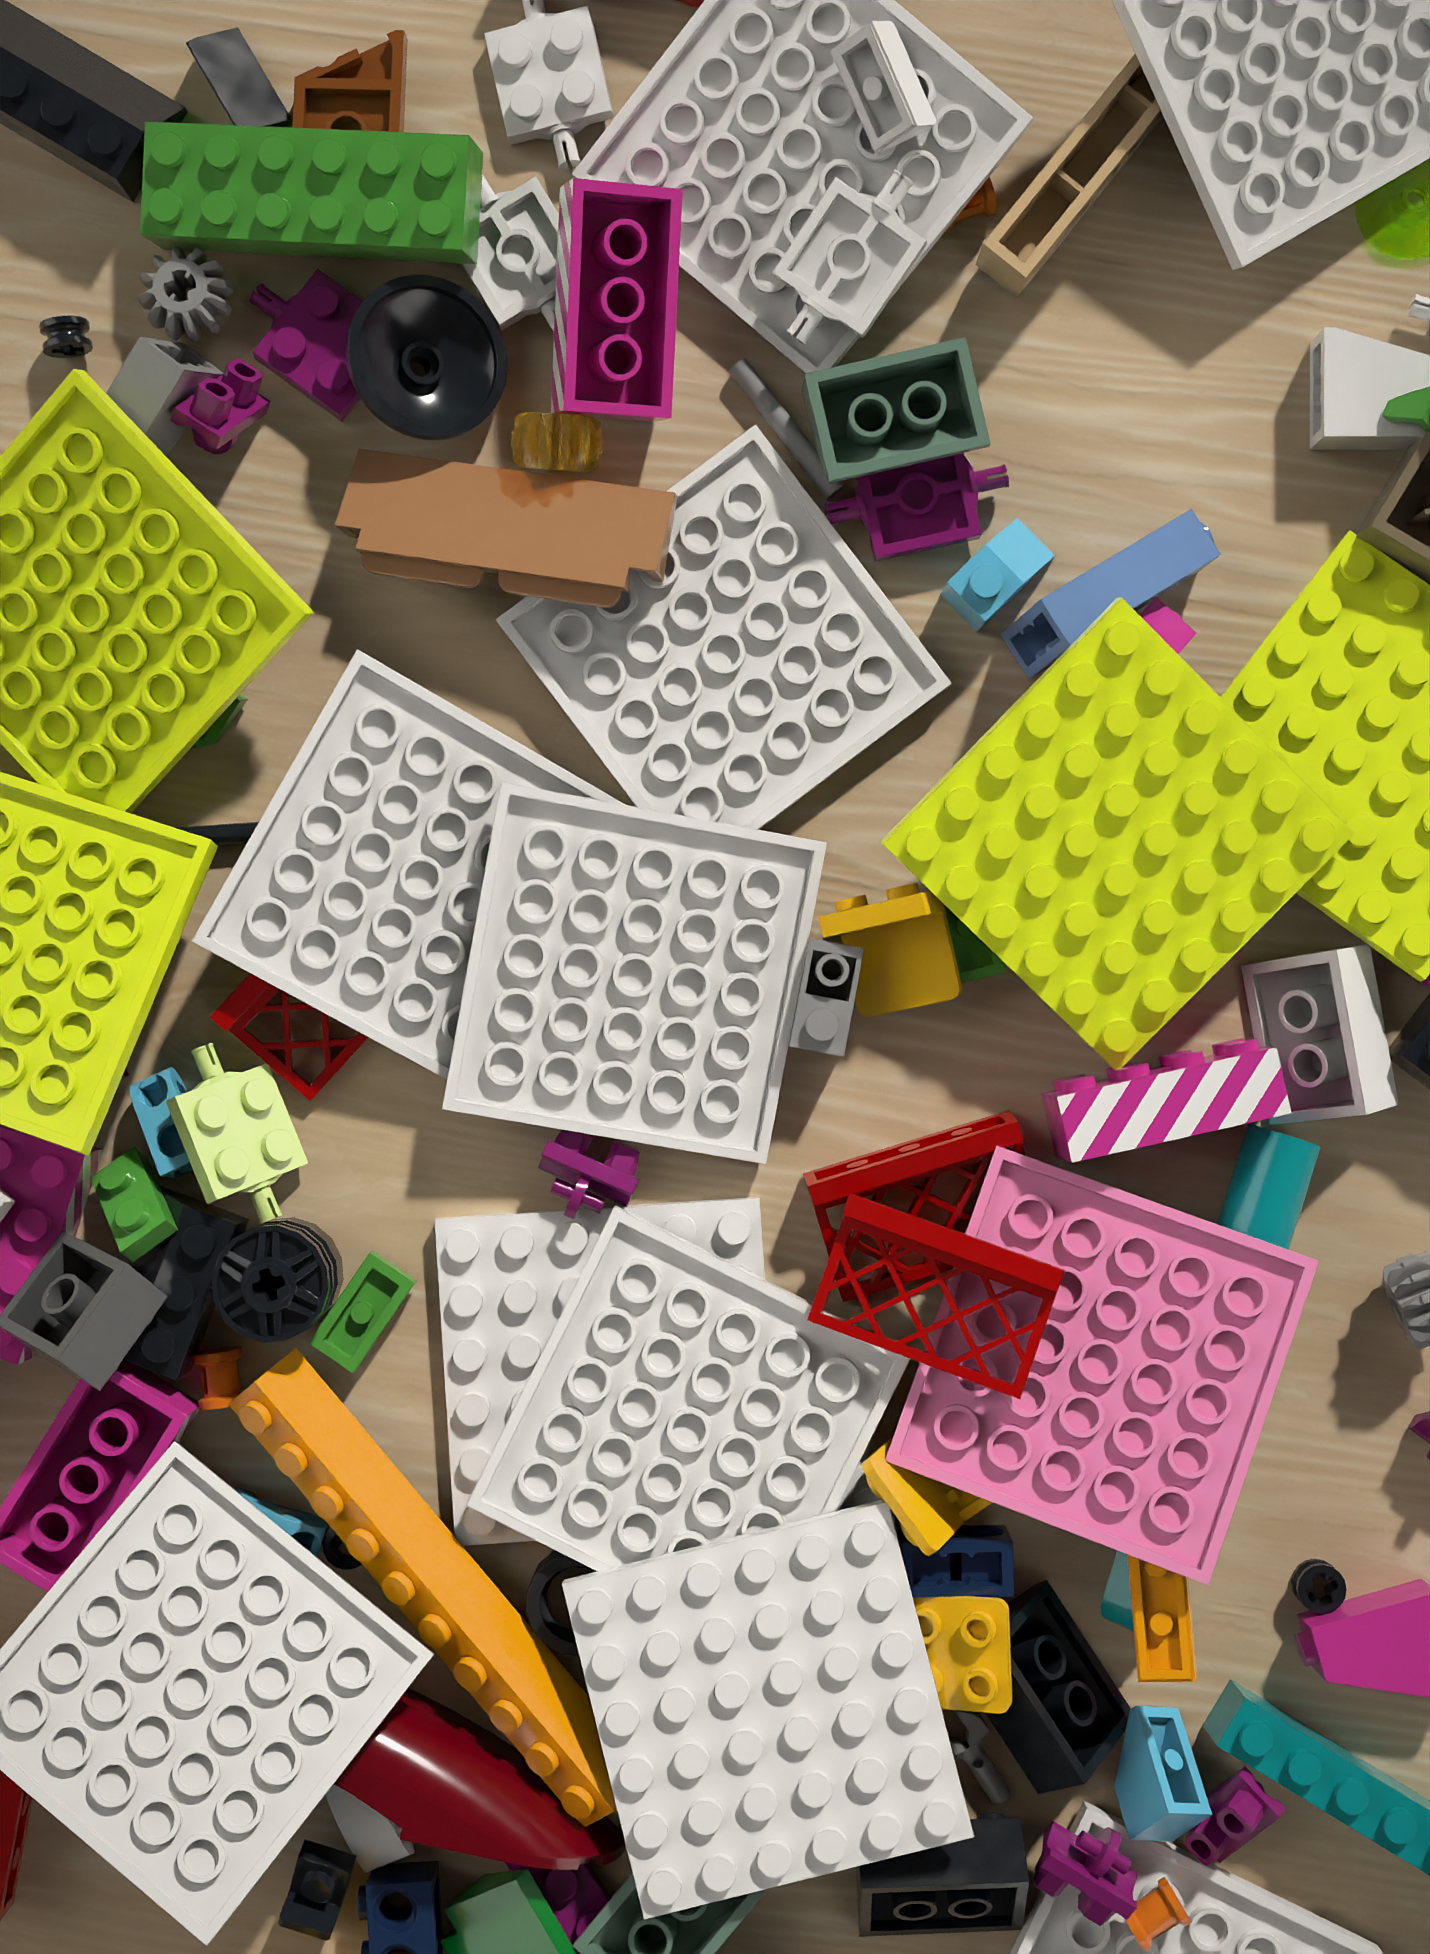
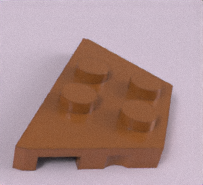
(356, 90)

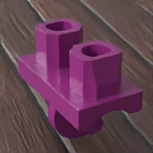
(223, 407)
(611, 1180)
(1238, 1815)
(1091, 1867)

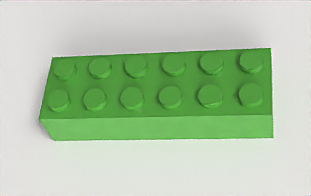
(312, 192)

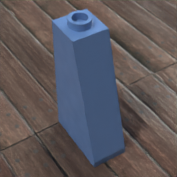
(1135, 574)

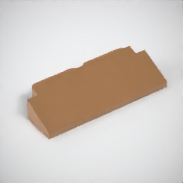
(530, 528)

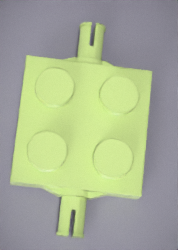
(236, 1132)

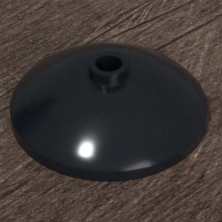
(444, 332)

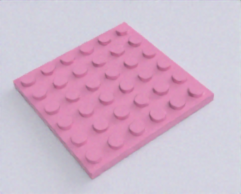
(1141, 1377)

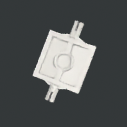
(549, 77)
(516, 253)
(850, 257)

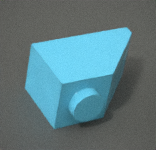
(996, 574)
(1158, 1777)

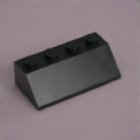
(76, 102)

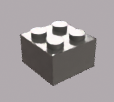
(81, 1309)

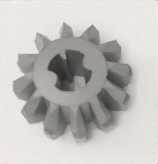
(168, 287)
(1409, 1295)

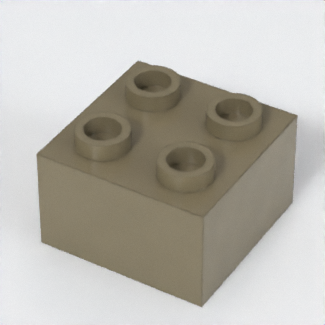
(1401, 514)

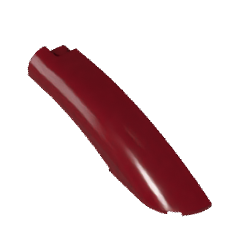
(469, 1791)

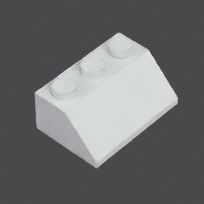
(1326, 1030)

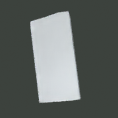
(883, 85)

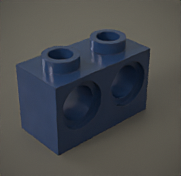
(970, 1563)
(411, 1928)

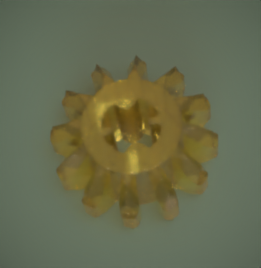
(556, 441)

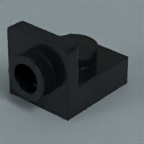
(317, 1890)

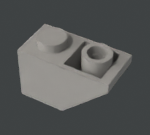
(826, 997)

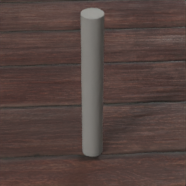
(783, 426)

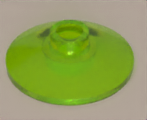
(1392, 221)

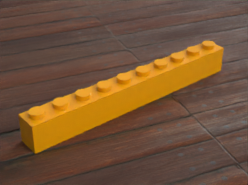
(431, 1580)

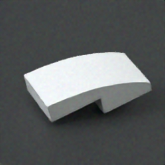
(367, 1831)

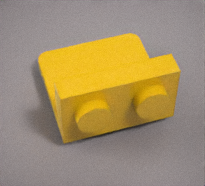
(905, 947)
(925, 1507)
(968, 1651)

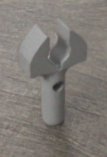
(976, 1758)

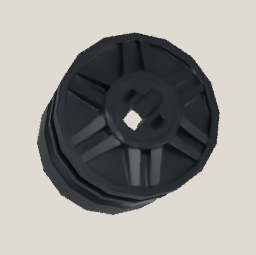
(285, 1248)

